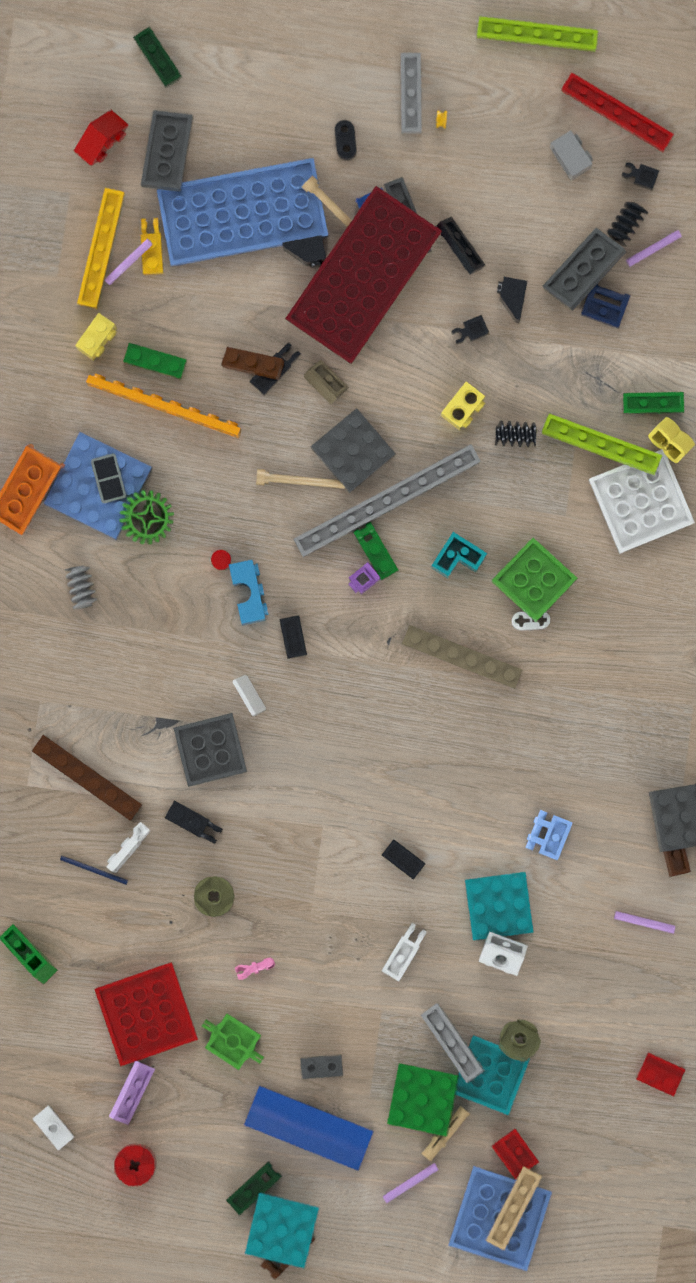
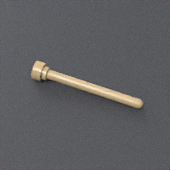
(313, 187)
(264, 477)

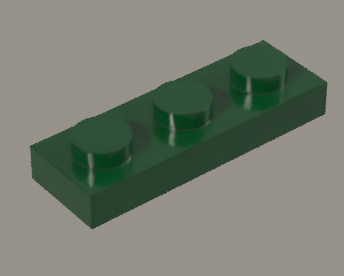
(157, 57)

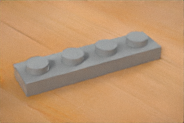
(411, 93)
(452, 1043)

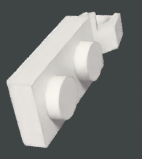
(128, 847)

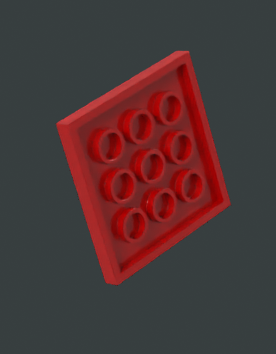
(146, 1014)

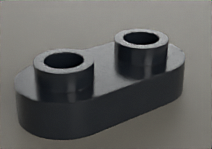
(345, 139)

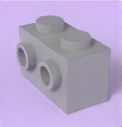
(571, 155)

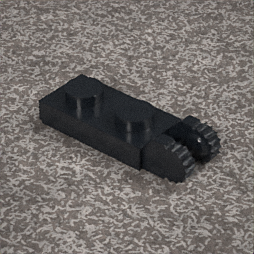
(264, 384)
(191, 821)

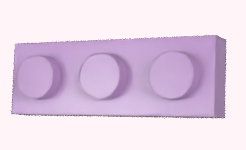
(131, 1092)

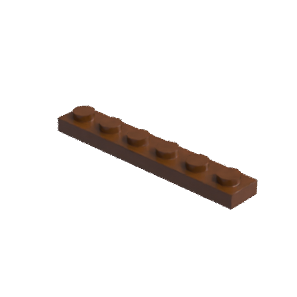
(87, 777)

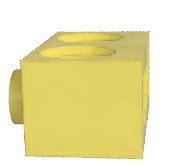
(458, 403)

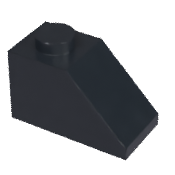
(307, 250)
(512, 296)

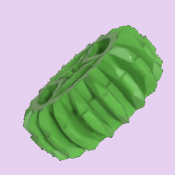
(163, 520)

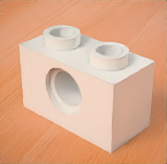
(503, 953)

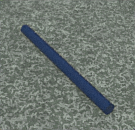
(94, 870)

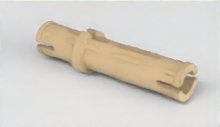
(440, 1141)

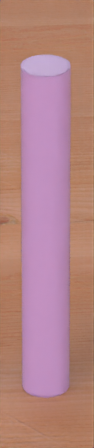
(653, 248)
(128, 261)
(644, 922)
(410, 1183)

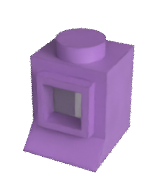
(363, 579)

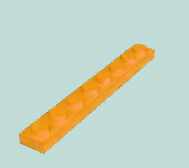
(156, 402)

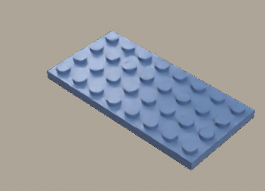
(241, 212)

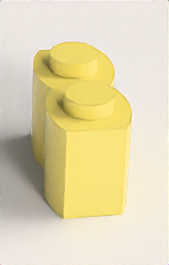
(671, 440)

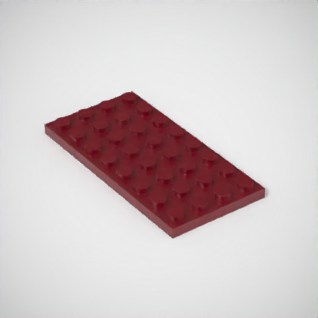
(363, 275)

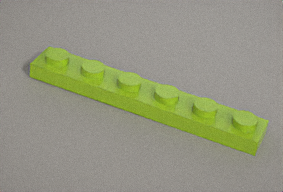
(537, 33)
(601, 444)

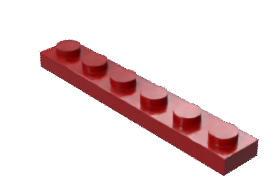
(617, 112)

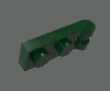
(249, 1191)

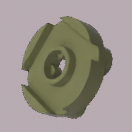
(225, 896)
(515, 1050)

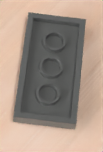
(167, 150)
(584, 269)

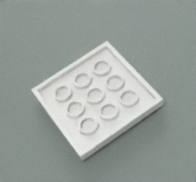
(641, 504)

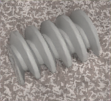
(81, 587)

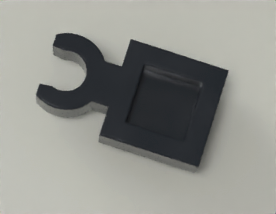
(644, 176)
(473, 328)

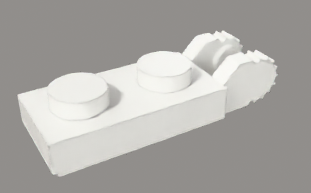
(403, 954)

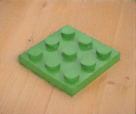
(534, 579)

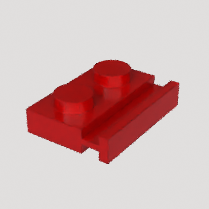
(660, 1074)
(514, 1153)

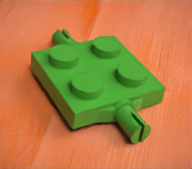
(232, 1041)

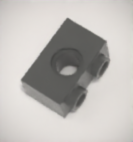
(321, 1066)

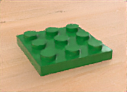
(423, 1099)

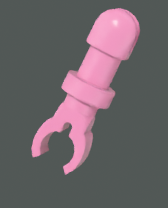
(267, 964)

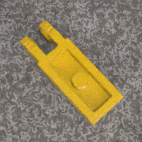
(152, 258)

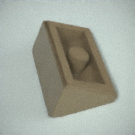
(325, 381)

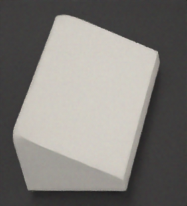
(249, 695)

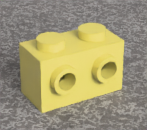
(96, 337)

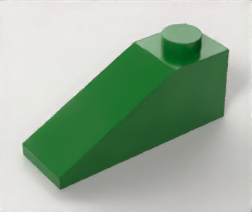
(28, 954)

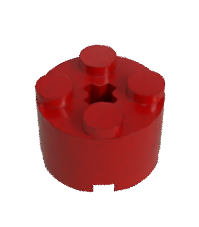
(123, 1163)

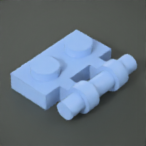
(555, 837)

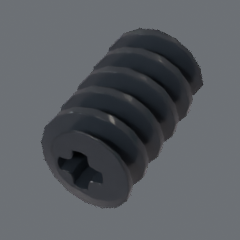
(626, 222)
(516, 433)

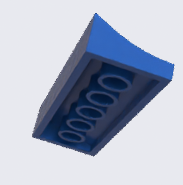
(308, 1128)

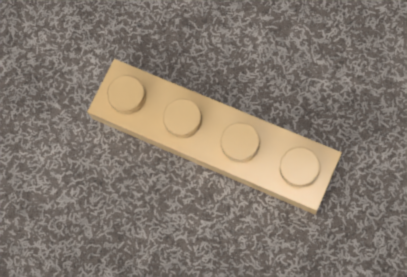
(513, 1208)

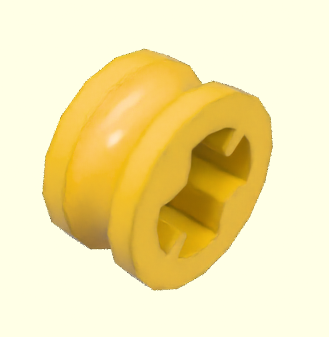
(441, 119)

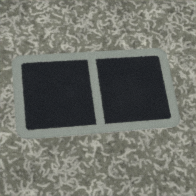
(108, 478)

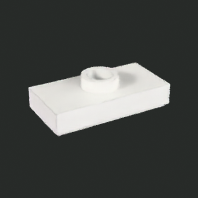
(53, 1127)

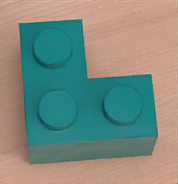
(458, 550)

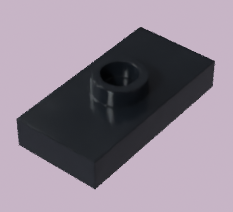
(293, 637)
(403, 859)

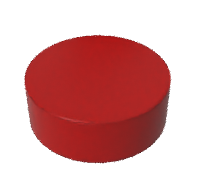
(221, 559)

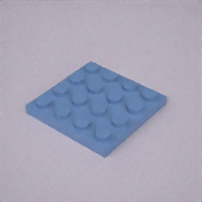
(77, 492)
(479, 1210)

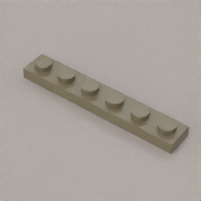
(462, 656)

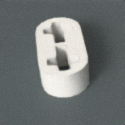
(529, 625)

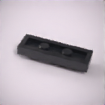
(460, 245)

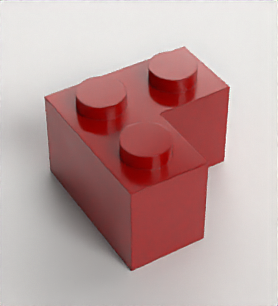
(100, 137)

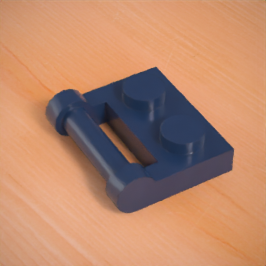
(604, 311)

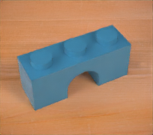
(246, 574)

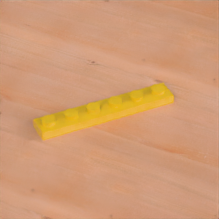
(100, 248)

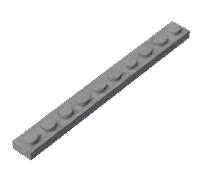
(387, 500)

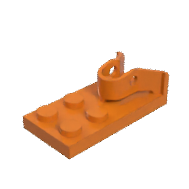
(26, 488)

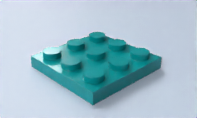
(499, 905)
(500, 1080)
(281, 1230)

